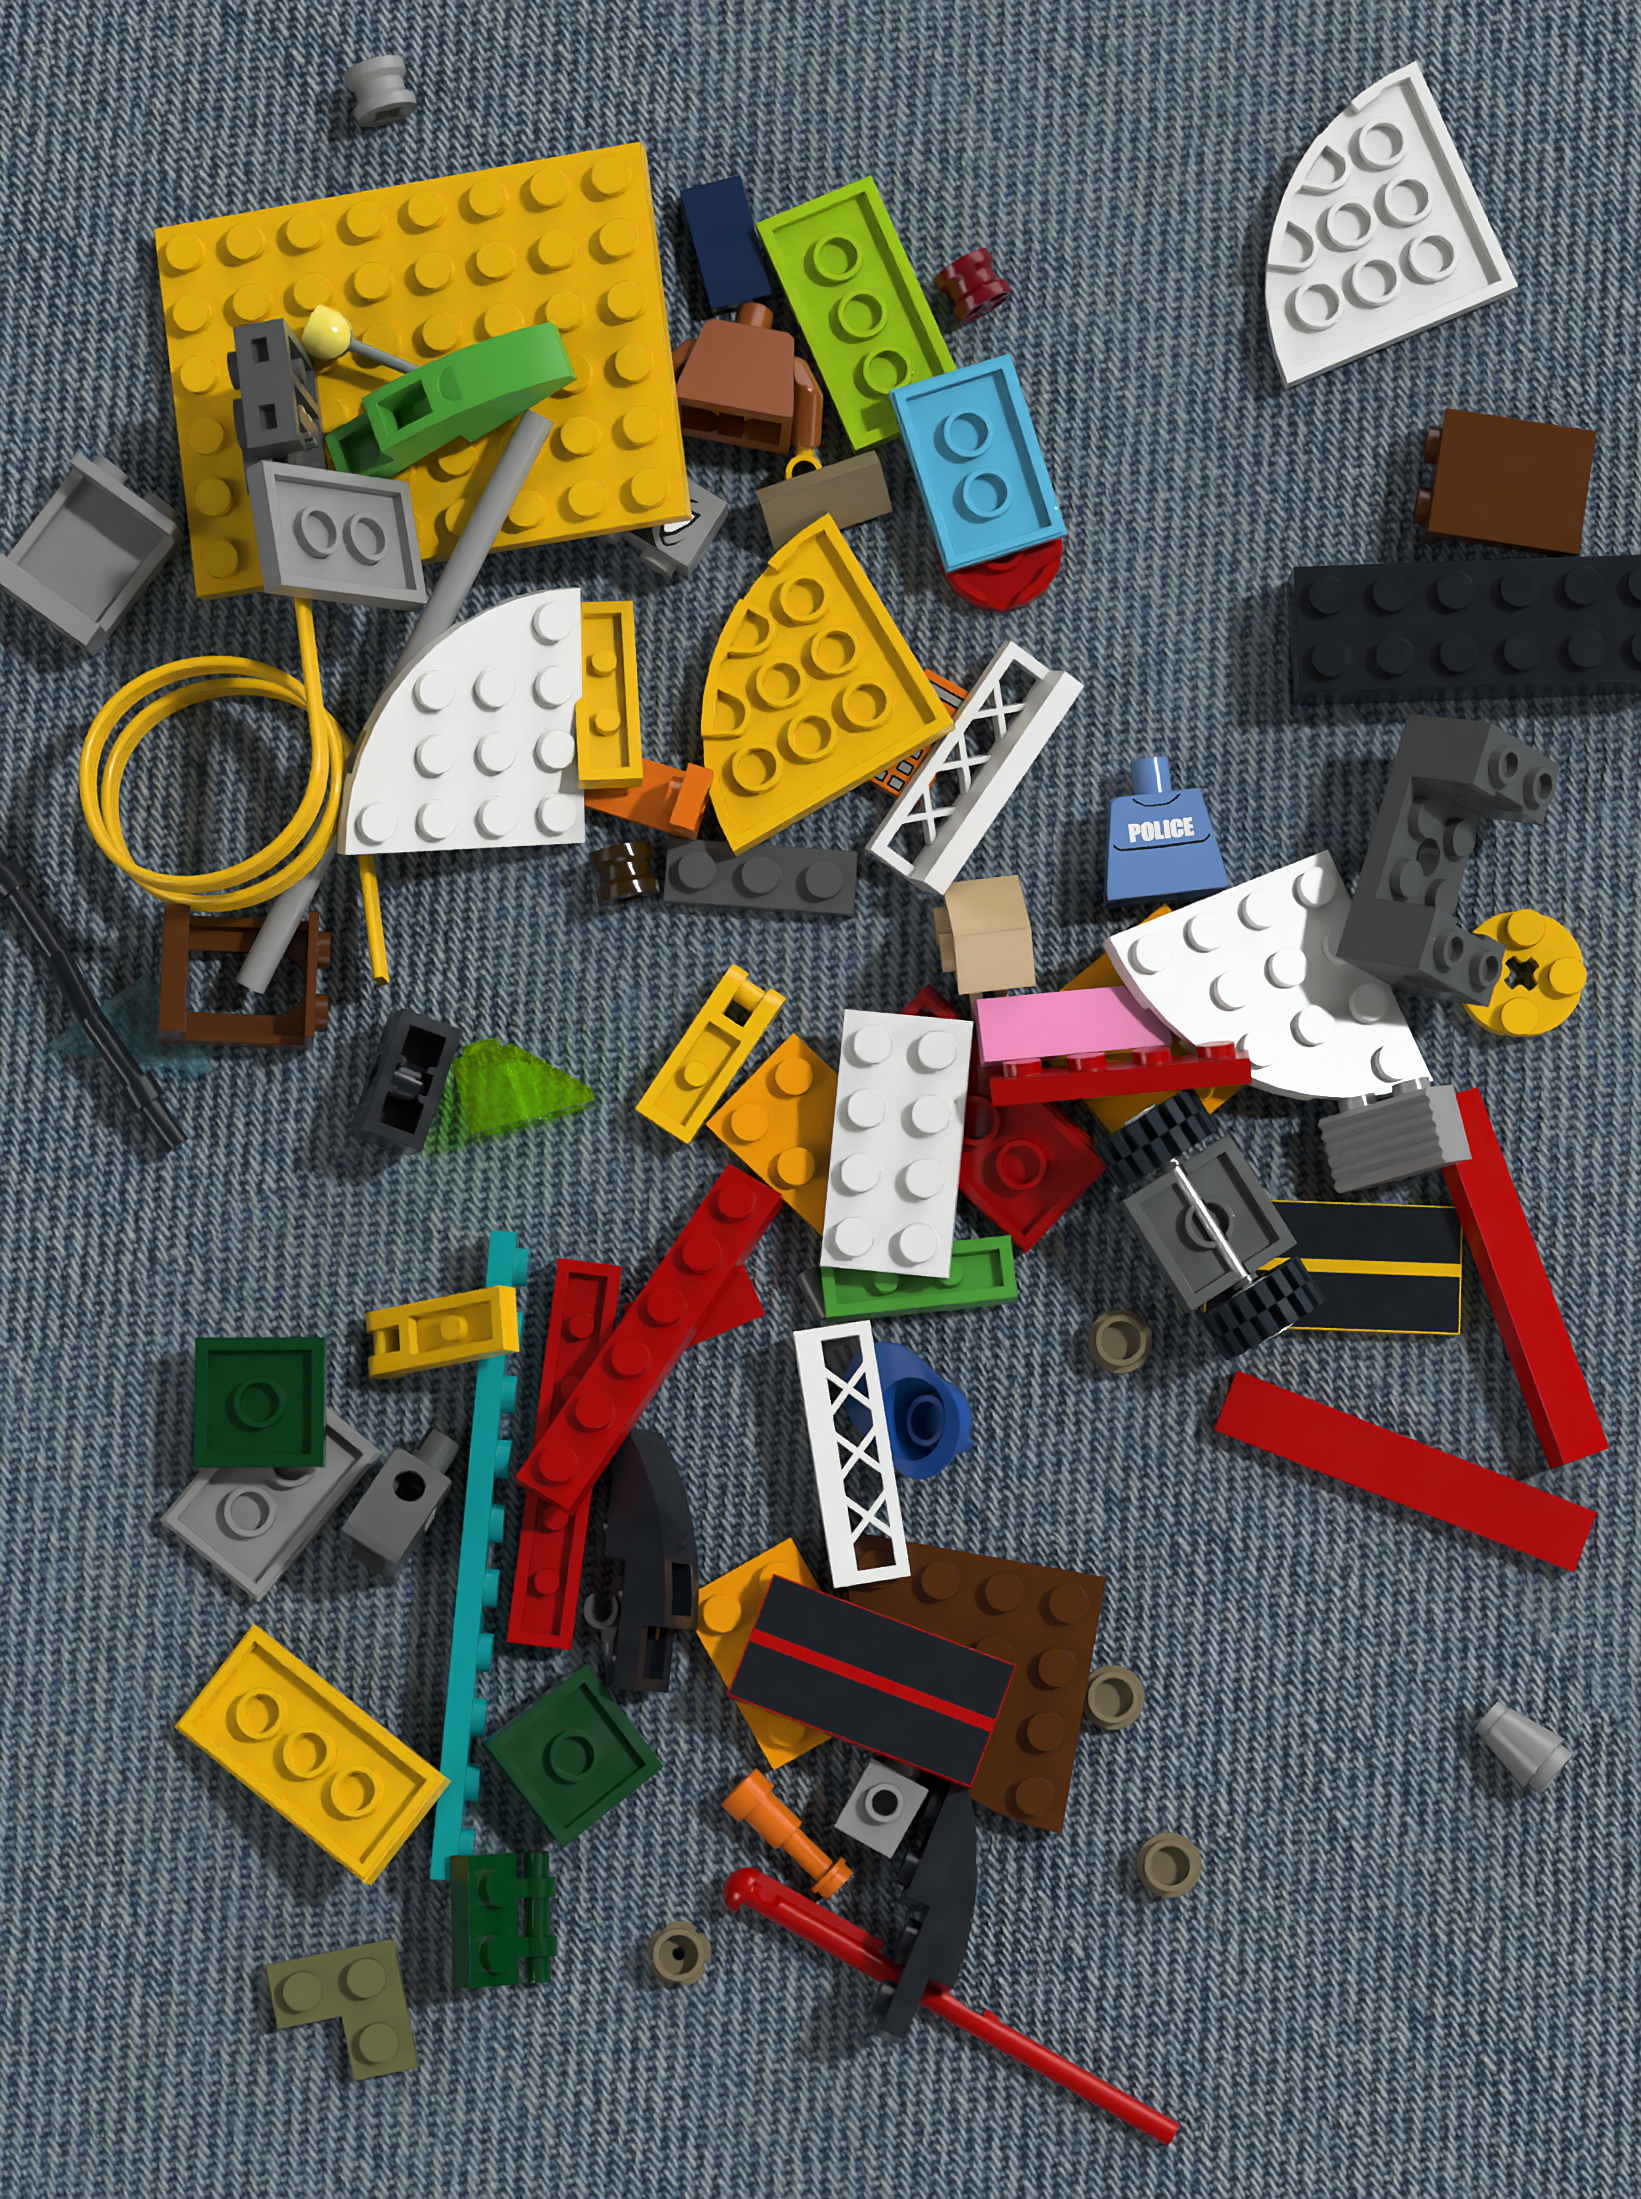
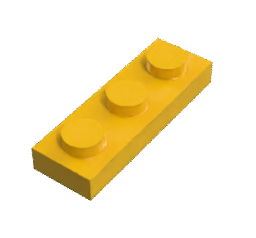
(609, 706)

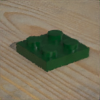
(260, 1402)
(572, 1755)

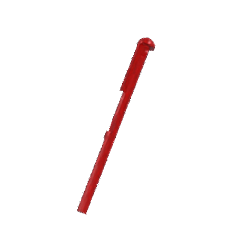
(860, 1951)

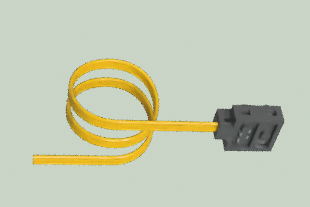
(281, 424)

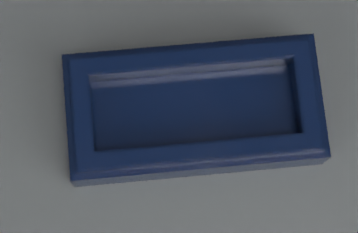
(725, 244)

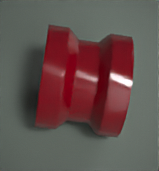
(973, 286)

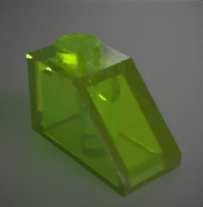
(513, 1088)

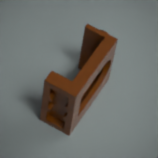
(291, 1030)

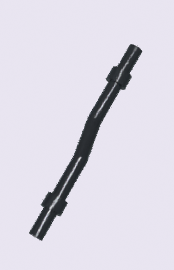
(140, 1090)

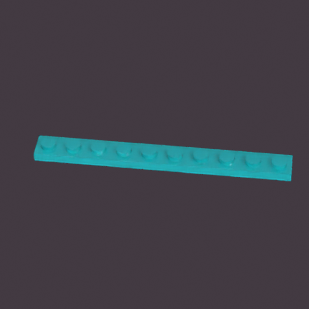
(476, 1581)

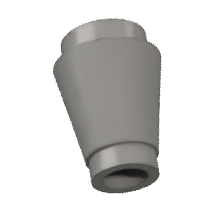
(1524, 1747)

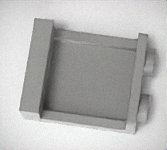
(90, 553)

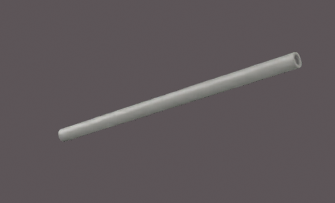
(435, 619)

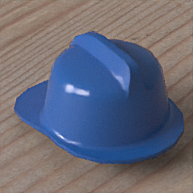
(923, 1413)

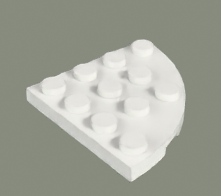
(1376, 235)
(476, 738)
(1267, 975)

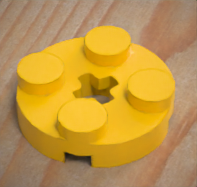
(1557, 975)

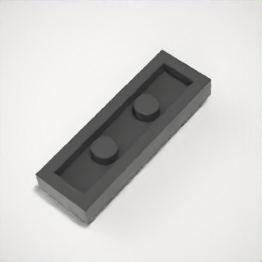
(761, 878)

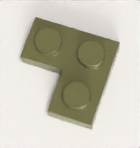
(362, 1987)

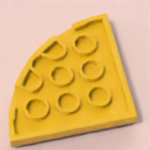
(809, 691)

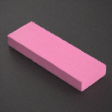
(1064, 1025)

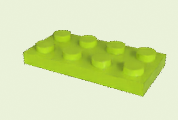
(855, 305)

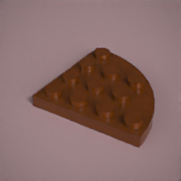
(1022, 1615)

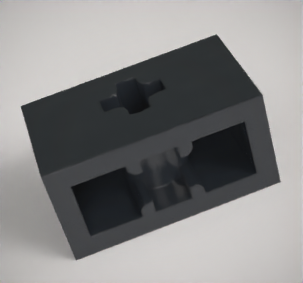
(405, 1082)

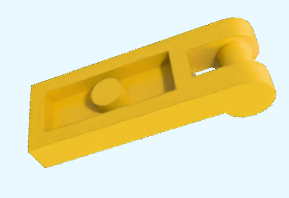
(709, 1057)
(442, 1332)

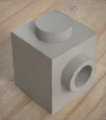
(882, 1805)

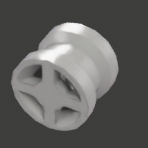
(380, 90)

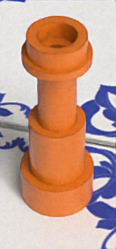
(780, 1827)

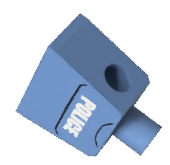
(1159, 842)

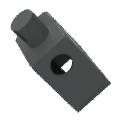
(387, 1529)

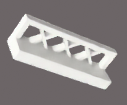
(993, 780)
(826, 1457)

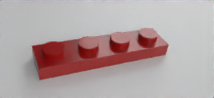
(1148, 1072)

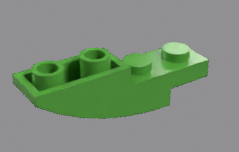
(452, 397)

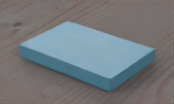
(977, 463)

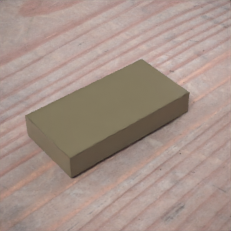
(845, 490)

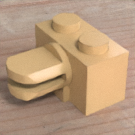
(985, 937)

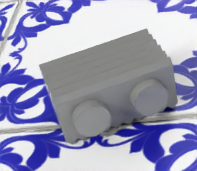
(1394, 1137)

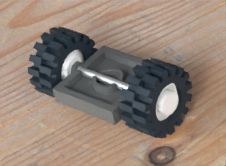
(1208, 1224)

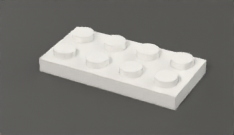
(897, 1143)

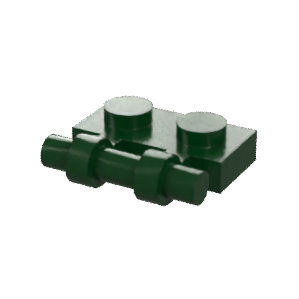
(487, 1919)

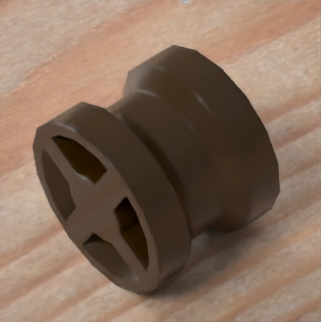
(624, 873)

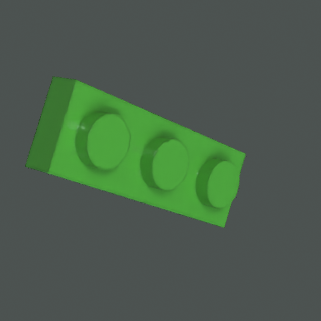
(979, 1277)

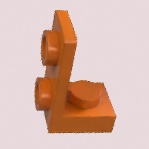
(666, 802)

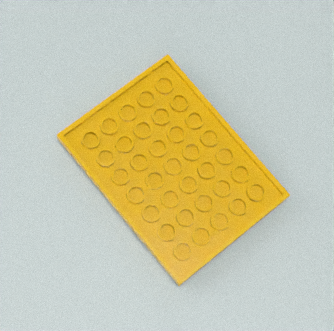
(421, 278)

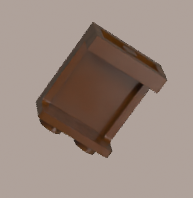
(1505, 483)

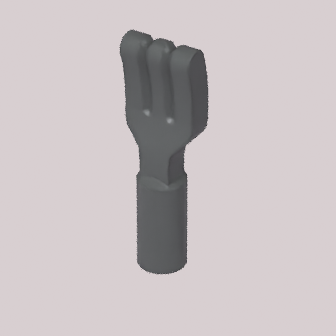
(837, 1351)

